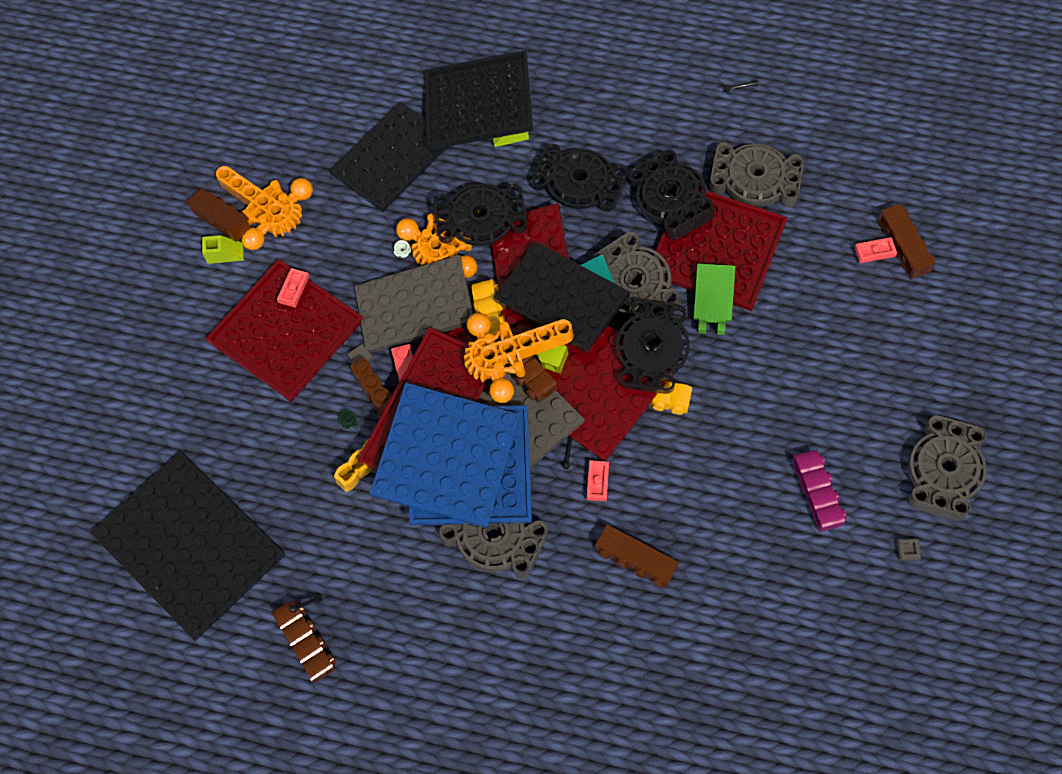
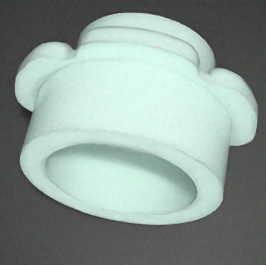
(402, 245)

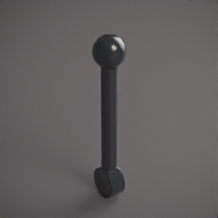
(727, 88)
(566, 465)
(317, 598)

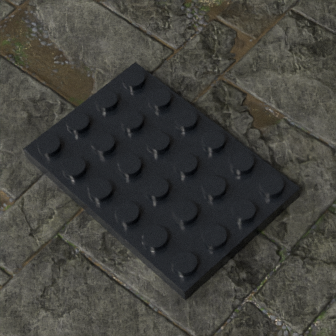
(388, 158)
(554, 288)

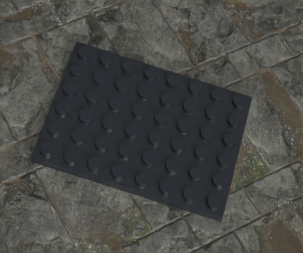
(187, 545)

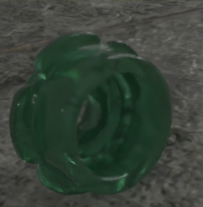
(347, 415)

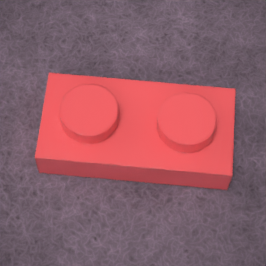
(875, 250)
(293, 287)
(402, 358)
(597, 481)

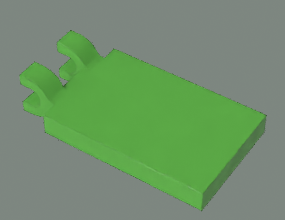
(714, 296)

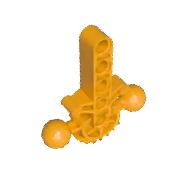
(265, 205)
(423, 251)
(480, 367)

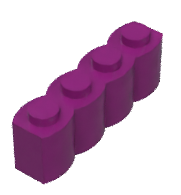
(818, 490)

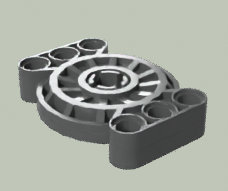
(774, 171)
(634, 263)
(936, 483)
(500, 552)

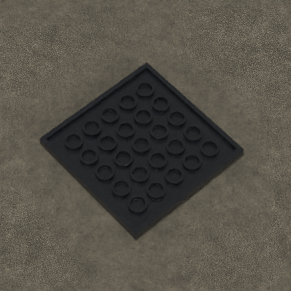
(478, 100)

